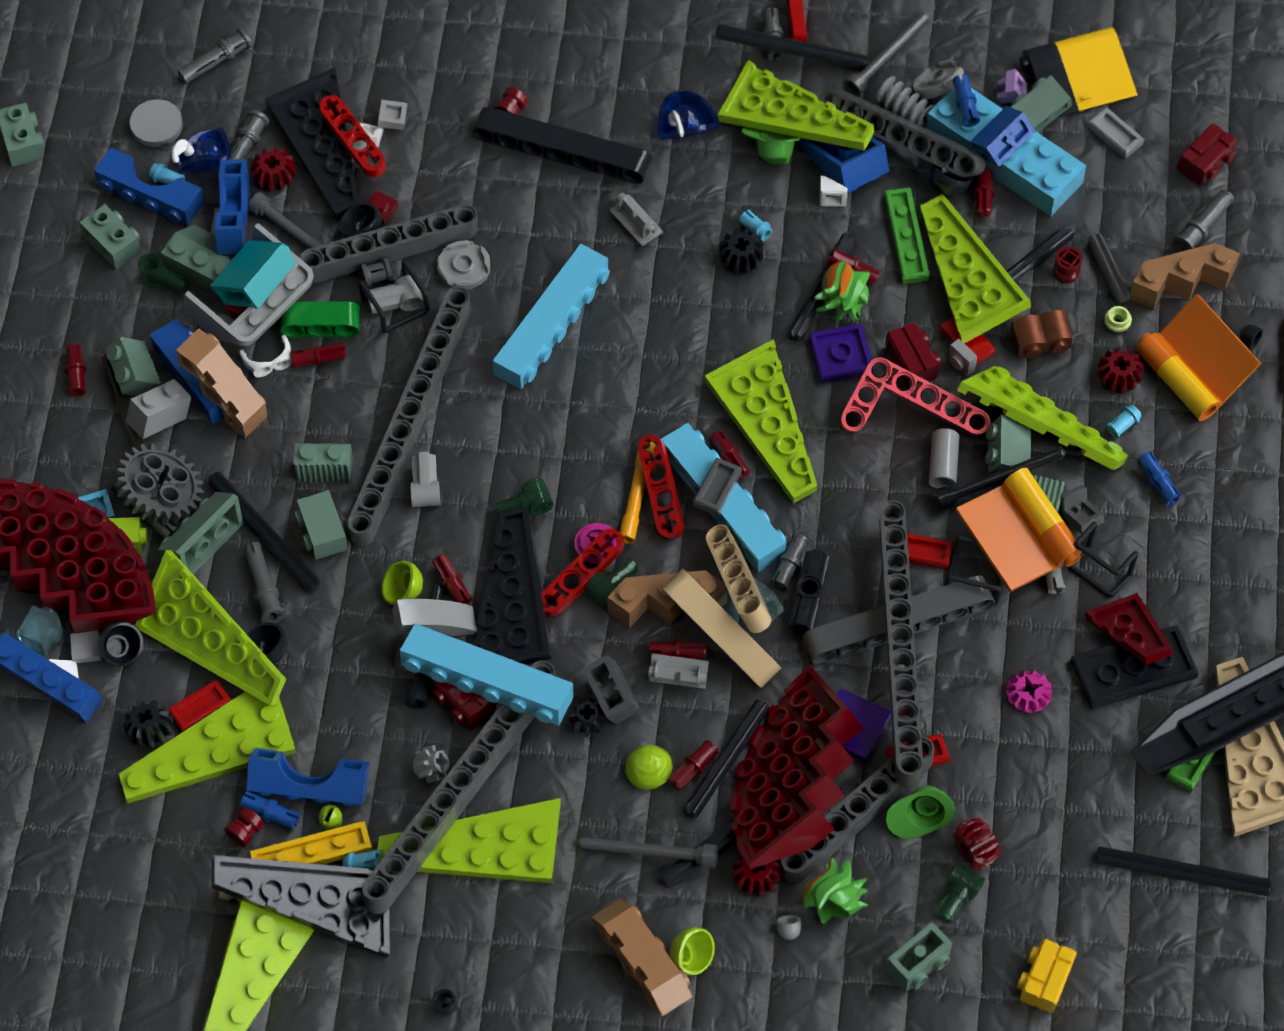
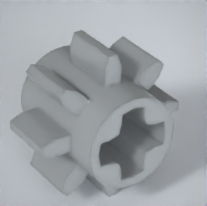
(430, 764)

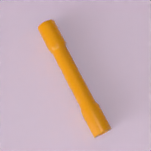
(631, 518)

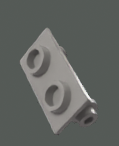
(635, 219)
(678, 671)

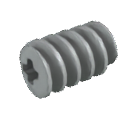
(901, 104)

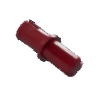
(984, 193)
(838, 256)
(318, 354)
(75, 370)
(728, 451)
(451, 579)
(691, 650)
(693, 765)

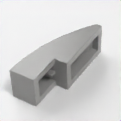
(439, 615)

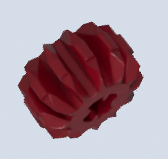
(273, 169)
(1120, 370)
(976, 843)
(764, 879)

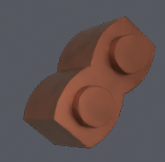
(1041, 334)

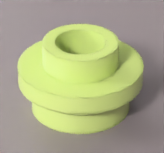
(1120, 313)

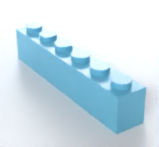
(551, 316)
(747, 524)
(486, 674)

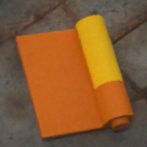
(1198, 358)
(1019, 530)

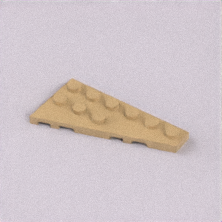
(1253, 768)

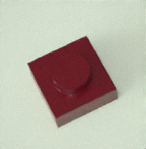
(385, 204)

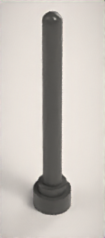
(857, 83)
(261, 206)
(705, 855)

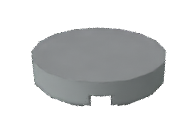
(938, 81)
(156, 123)
(463, 265)

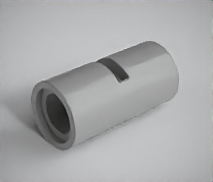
(944, 458)

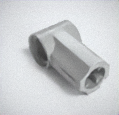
(401, 294)
(425, 487)

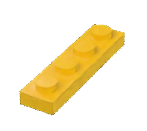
(319, 847)

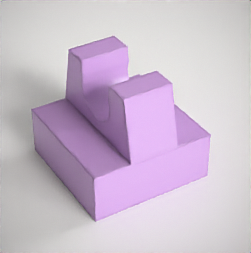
(1013, 85)

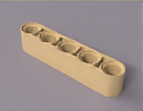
(738, 579)
(721, 628)

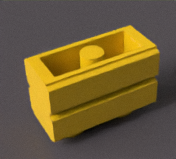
(1047, 975)

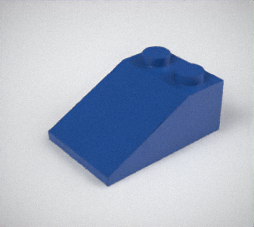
(848, 165)

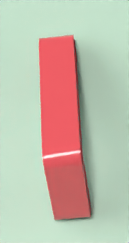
(912, 395)

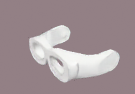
(256, 367)

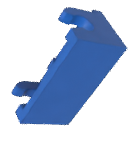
(1003, 135)

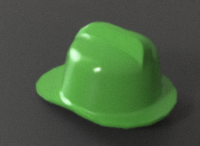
(772, 146)
(920, 813)

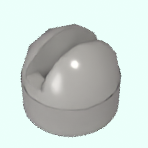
(789, 926)

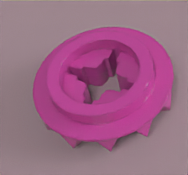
(588, 534)
(1024, 701)

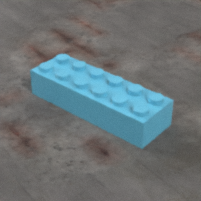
(1034, 171)

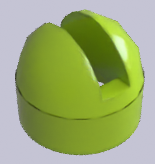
(335, 819)

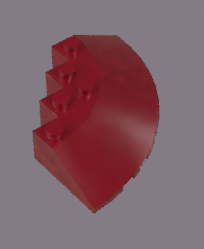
(72, 557)
(804, 753)

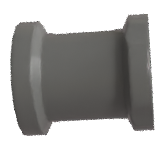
(377, 272)

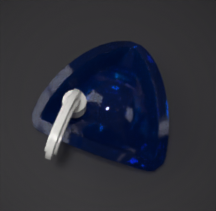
(685, 115)
(202, 151)

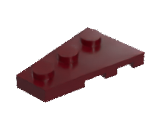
(1132, 627)

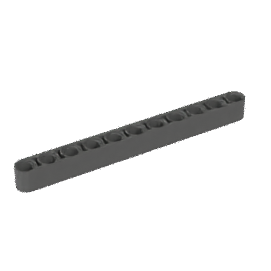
(409, 425)
(897, 652)
(446, 794)

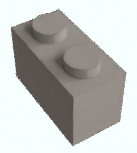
(158, 409)

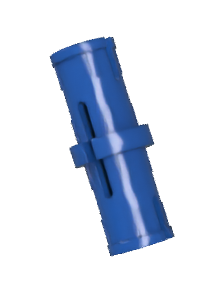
(966, 100)
(1159, 478)
(270, 810)

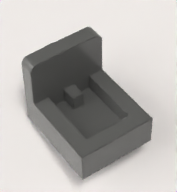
(1078, 510)

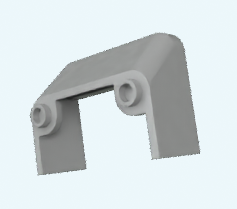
(252, 321)

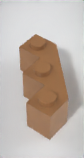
(1182, 272)
(222, 382)
(641, 593)
(642, 956)

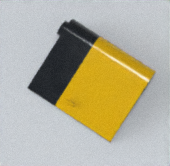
(1086, 67)

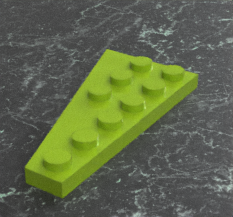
(784, 108)
(973, 279)
(762, 408)
(1040, 414)
(205, 633)
(210, 748)
(496, 845)
(253, 964)

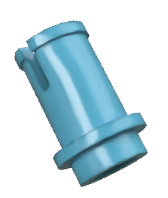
(163, 175)
(755, 225)
(1129, 416)
(362, 860)

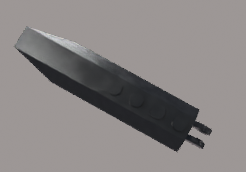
(1215, 718)

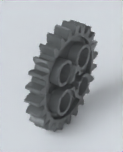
(139, 473)

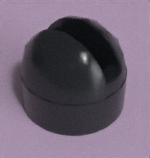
(1251, 335)
(441, 999)

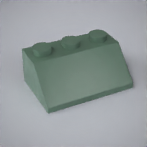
(196, 256)
(205, 530)

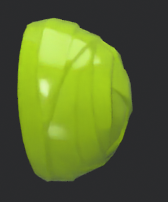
(401, 582)
(648, 767)
(692, 950)

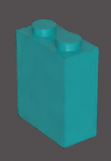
(253, 273)

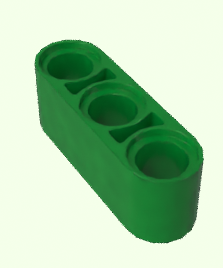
(321, 320)

